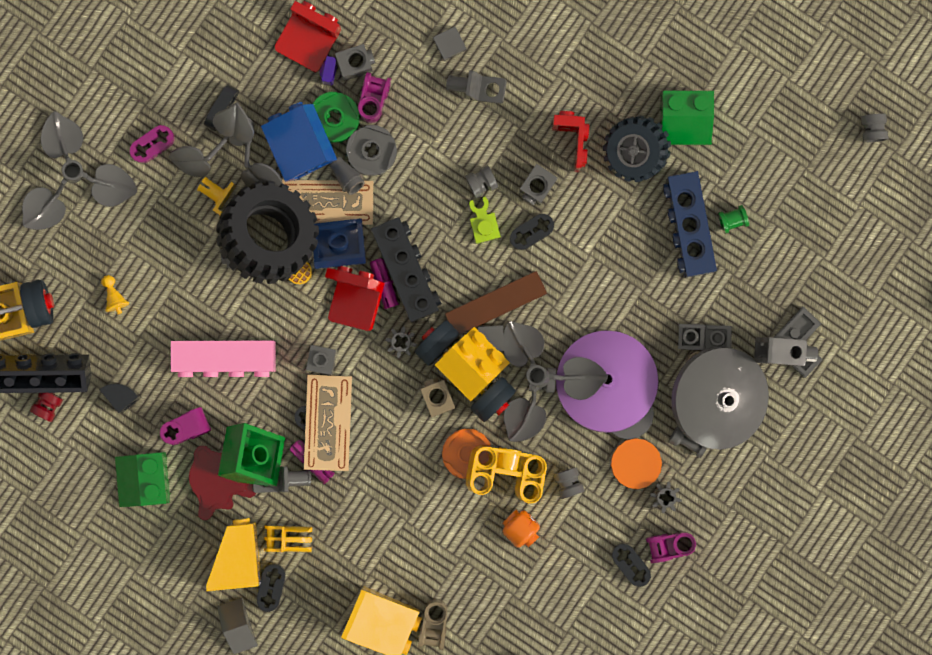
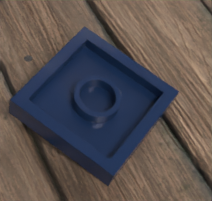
(339, 244)

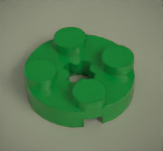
(340, 104)

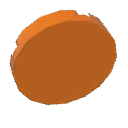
(458, 450)
(636, 463)

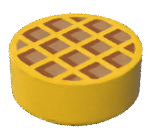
(302, 275)

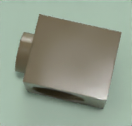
(437, 409)

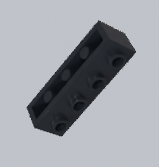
(405, 269)
(44, 373)

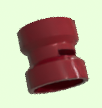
(50, 400)

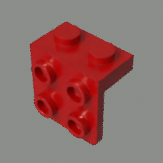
(308, 36)
(567, 122)
(354, 298)

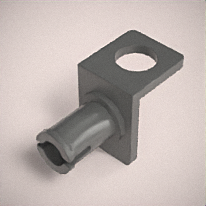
(476, 86)
(285, 480)

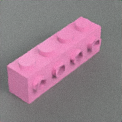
(223, 356)

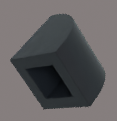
(120, 396)

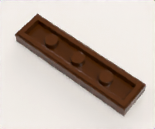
(496, 303)

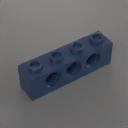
(690, 185)

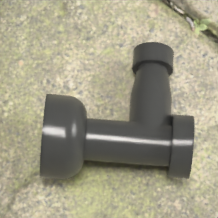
(679, 438)

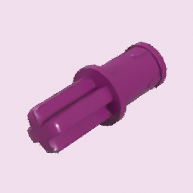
(381, 274)
(298, 449)

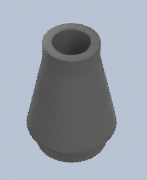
(348, 178)

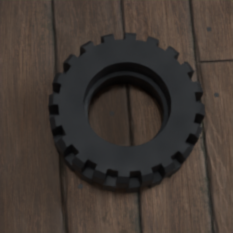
(288, 211)

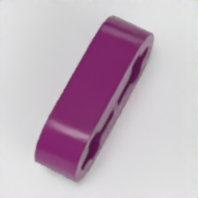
(148, 139)

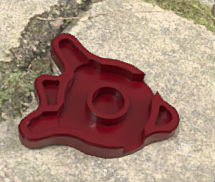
(213, 490)

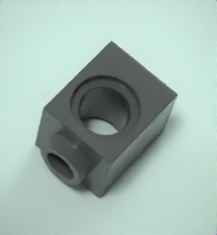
(344, 57)
(542, 175)
(321, 360)

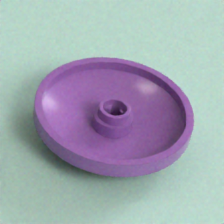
(632, 385)

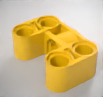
(509, 463)

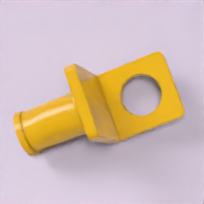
(216, 193)

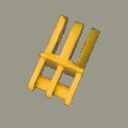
(285, 538)

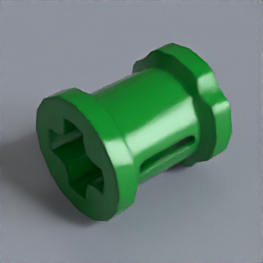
(733, 219)

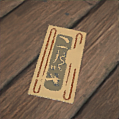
(332, 203)
(327, 423)

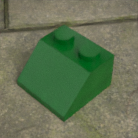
(687, 116)
(251, 455)
(142, 479)

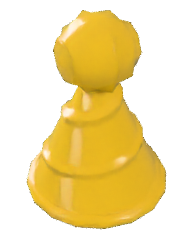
(114, 299)

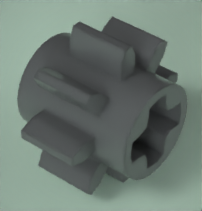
(393, 341)
(670, 492)

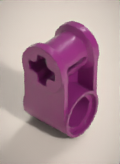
(373, 93)
(190, 426)
(668, 546)

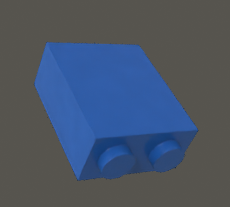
(298, 141)

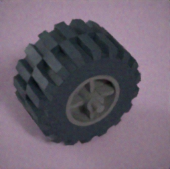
(636, 148)

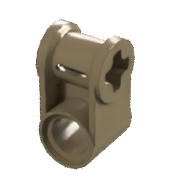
(433, 629)

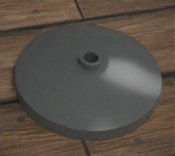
(720, 398)

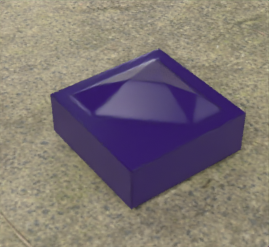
(328, 71)

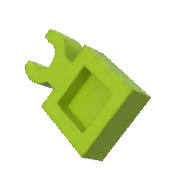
(484, 225)

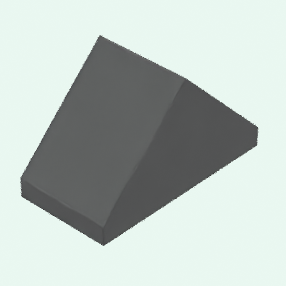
(237, 626)

